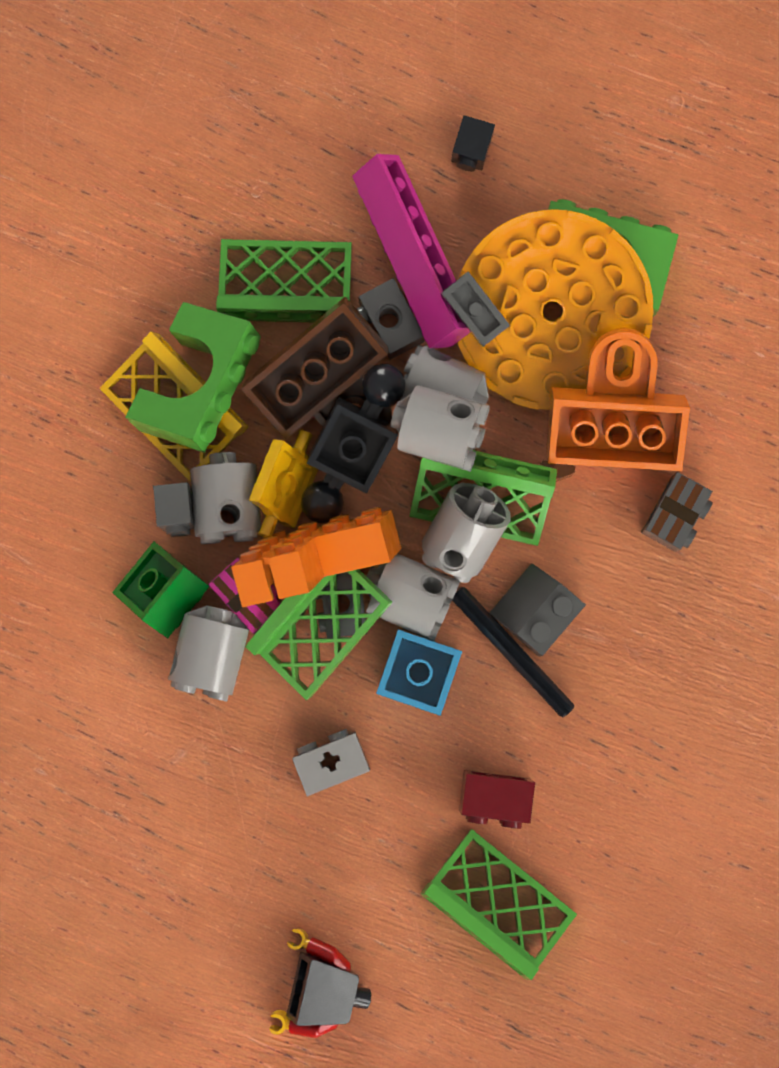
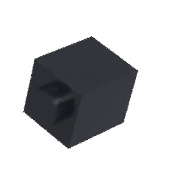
(472, 144)

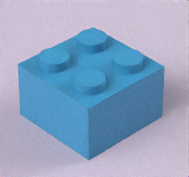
(419, 672)

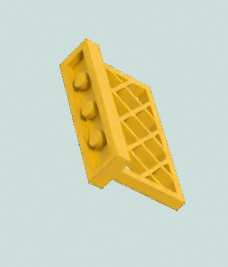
(186, 380)

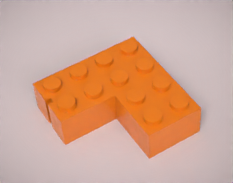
(312, 552)

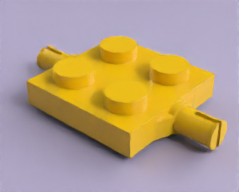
(282, 483)

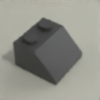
(537, 609)

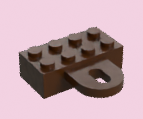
(317, 369)

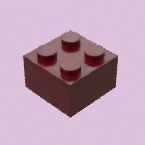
(497, 798)

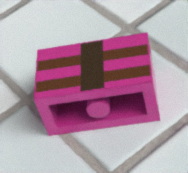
(252, 616)

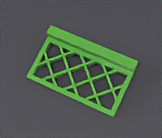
(277, 306)
(489, 472)
(293, 608)
(482, 929)

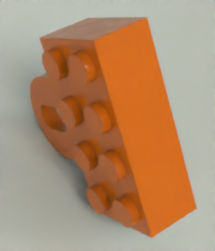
(618, 417)

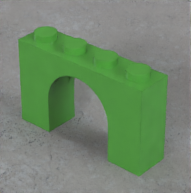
(652, 244)
(195, 418)

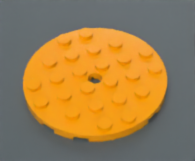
(565, 261)

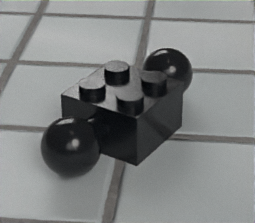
(353, 444)

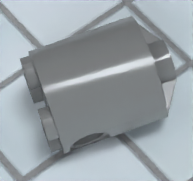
(445, 374)
(440, 426)
(228, 488)
(465, 531)
(416, 594)
(209, 652)

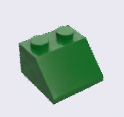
(160, 590)

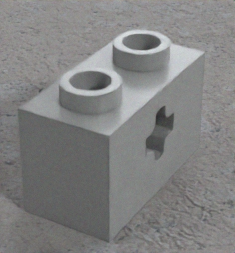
(316, 777)

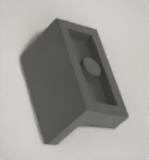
(475, 309)

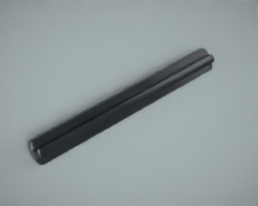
(513, 652)

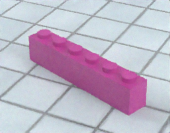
(410, 247)

